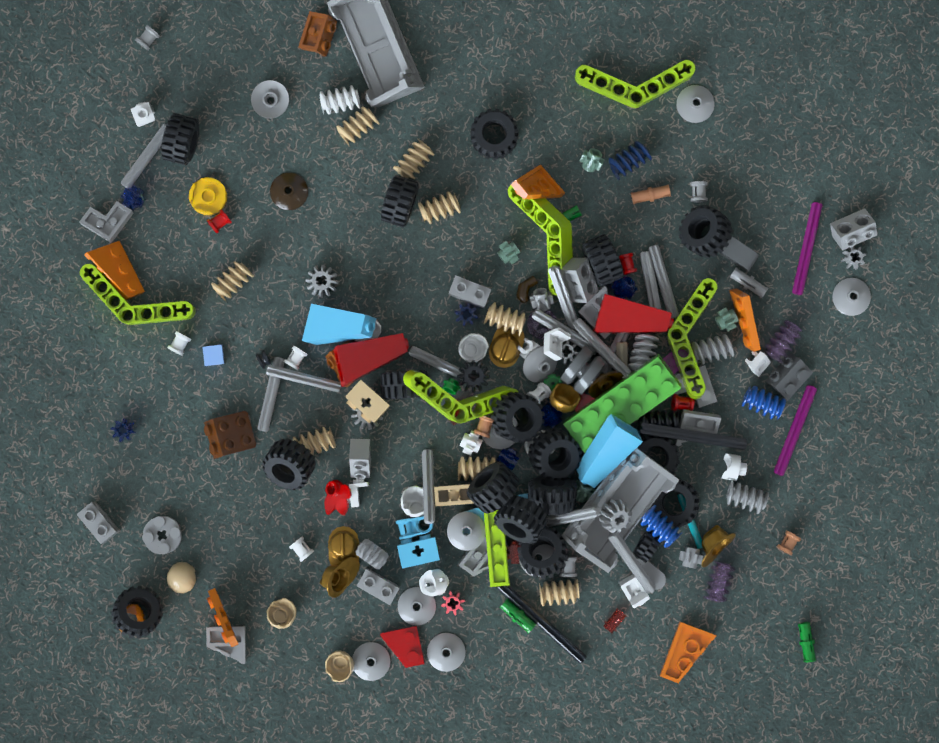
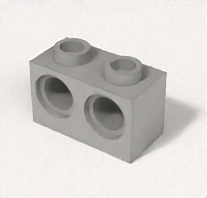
(853, 229)
(579, 280)
(469, 292)
(360, 458)
(98, 522)
(378, 586)

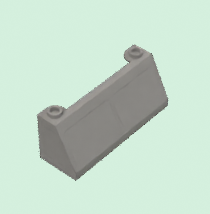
(378, 49)
(635, 482)

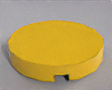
(213, 195)

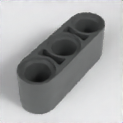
(739, 254)

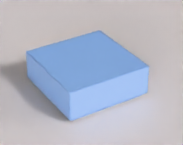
(213, 355)

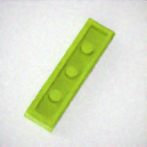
(496, 552)

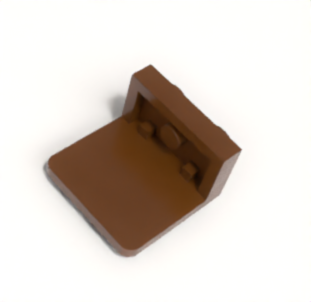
(229, 434)

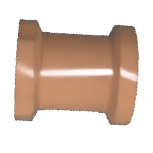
(484, 426)
(788, 542)

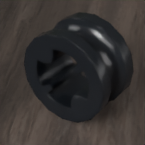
(263, 359)

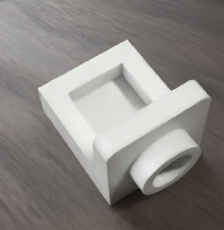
(143, 113)
(553, 343)
(354, 500)
(634, 591)

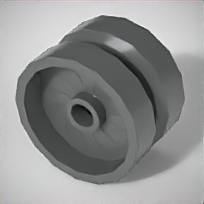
(583, 370)

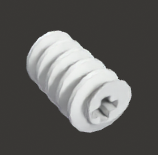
(340, 100)

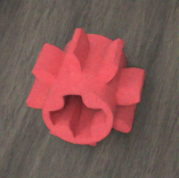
(449, 607)

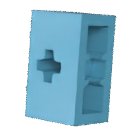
(410, 559)

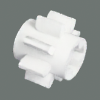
(471, 443)

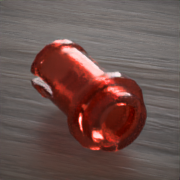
(614, 621)

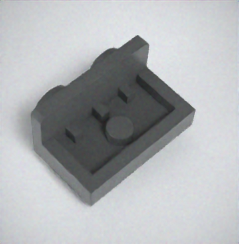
(789, 376)

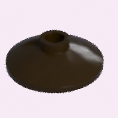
(295, 198)
(604, 382)

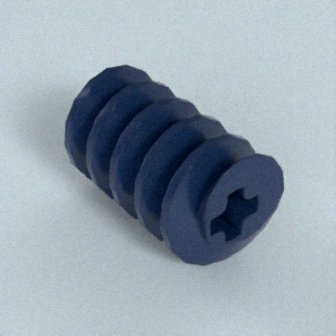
(628, 159)

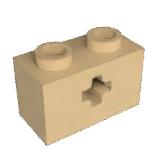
(363, 391)
(451, 495)

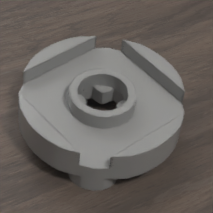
(173, 533)

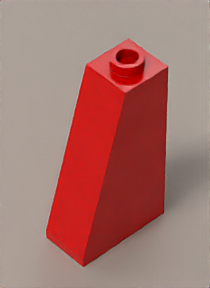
(625, 316)
(363, 357)

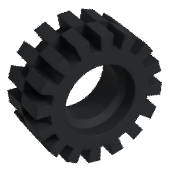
(646, 546)

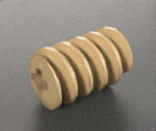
(357, 125)
(413, 160)
(439, 207)
(232, 280)
(505, 318)
(318, 441)
(472, 468)
(559, 592)

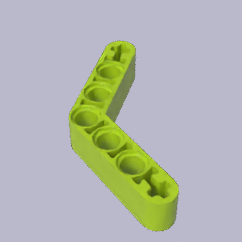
(628, 89)
(550, 221)
(125, 306)
(683, 342)
(451, 404)

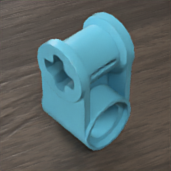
(412, 526)

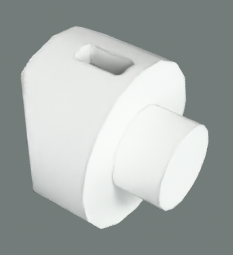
(734, 467)
(437, 580)

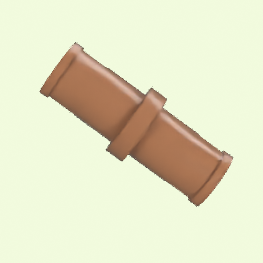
(650, 194)

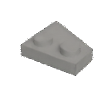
(698, 422)

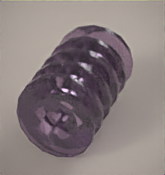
(783, 341)
(719, 582)

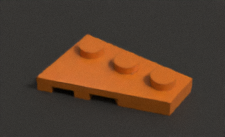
(537, 185)
(117, 267)
(746, 319)
(221, 618)
(684, 651)

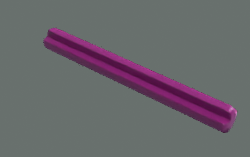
(807, 248)
(795, 430)

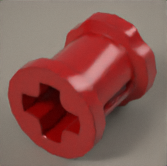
(219, 221)
(627, 263)
(677, 401)

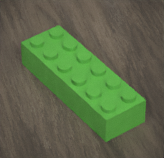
(625, 400)

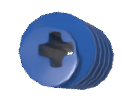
(763, 402)
(660, 526)

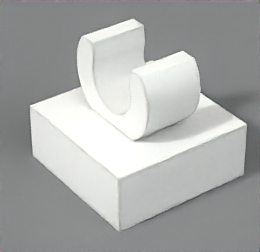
(530, 346)
(759, 363)

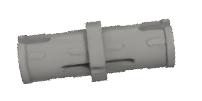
(749, 282)

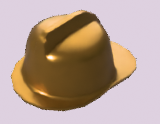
(504, 348)
(714, 542)
(342, 545)
(339, 577)

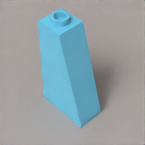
(336, 325)
(608, 449)

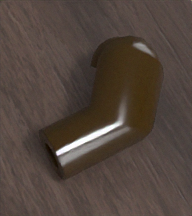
(523, 289)

